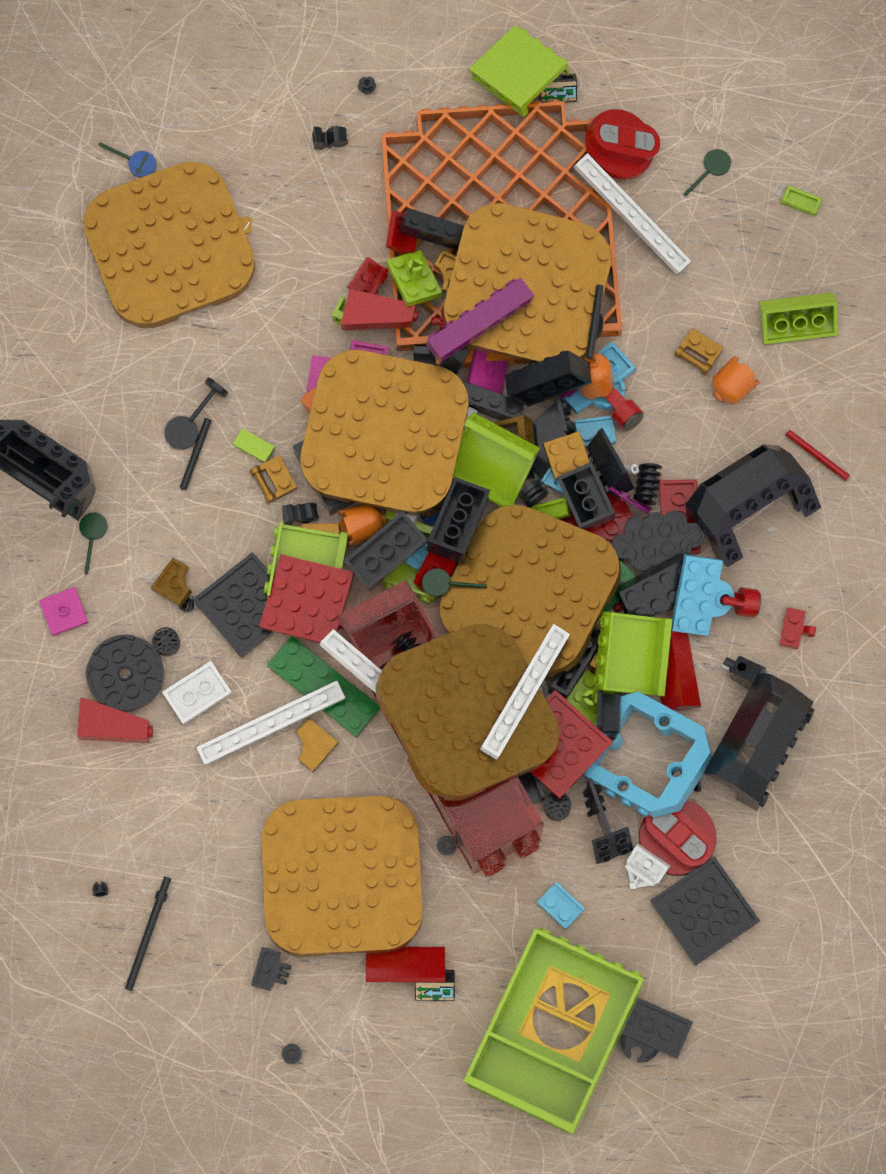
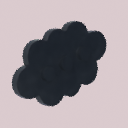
(657, 539)

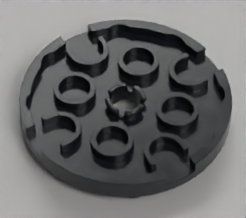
(122, 653)

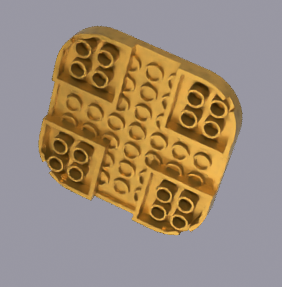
(169, 244)
(556, 261)
(384, 432)
(535, 578)
(446, 703)
(341, 876)

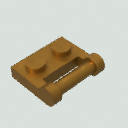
(701, 346)
(279, 476)

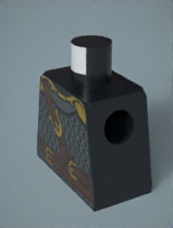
(743, 670)

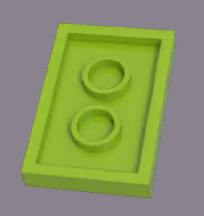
(414, 278)
(585, 697)

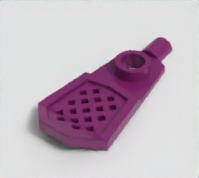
(623, 495)

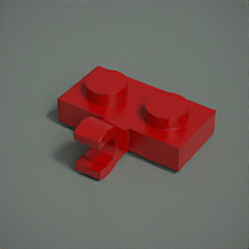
(794, 628)

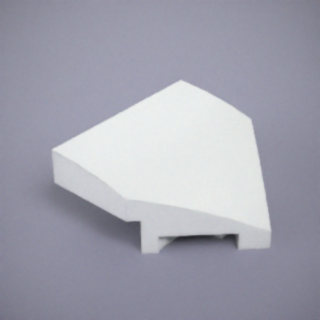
(645, 868)

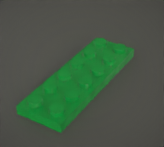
(309, 673)

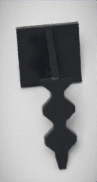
(547, 427)
(612, 843)

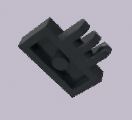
(269, 970)

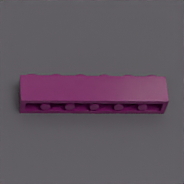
(480, 319)

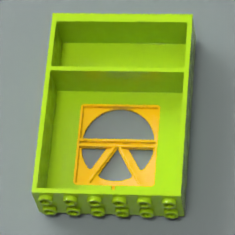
(524, 1070)

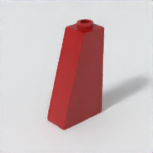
(373, 311)
(109, 724)

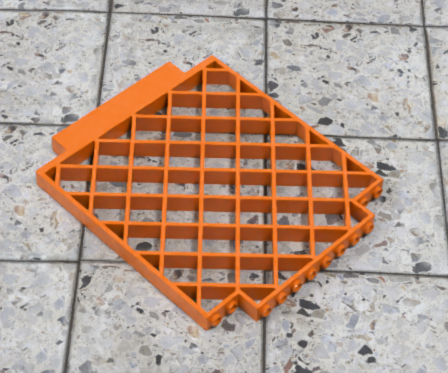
(492, 114)

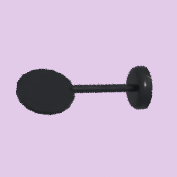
(182, 431)

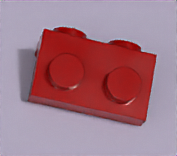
(398, 241)
(368, 277)
(431, 562)

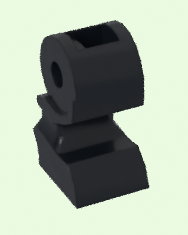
(334, 136)
(301, 512)

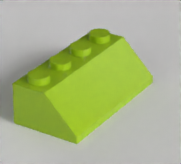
(798, 318)

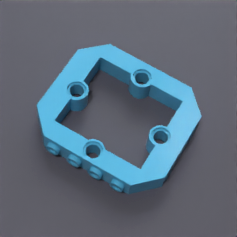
(679, 787)

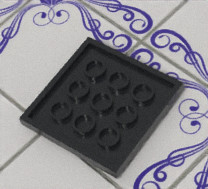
(237, 604)
(705, 911)

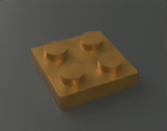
(566, 454)

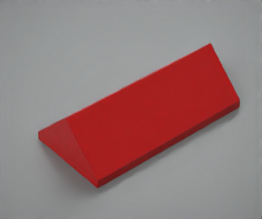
(681, 681)

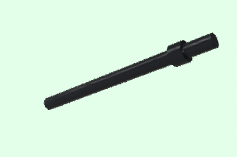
(160, 897)

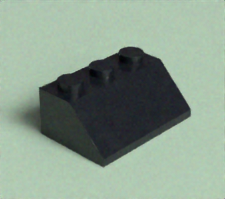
(608, 464)
(586, 496)

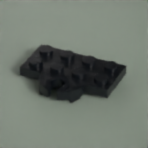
(654, 1031)

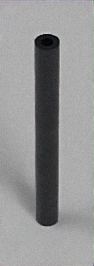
(594, 321)
(195, 454)

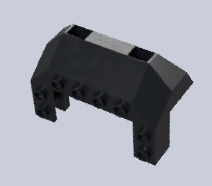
(46, 468)
(746, 489)
(766, 732)

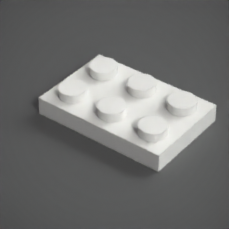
(197, 692)

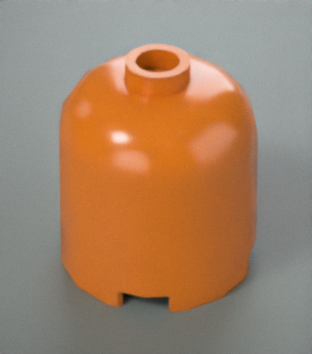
(601, 377)
(733, 382)
(360, 523)

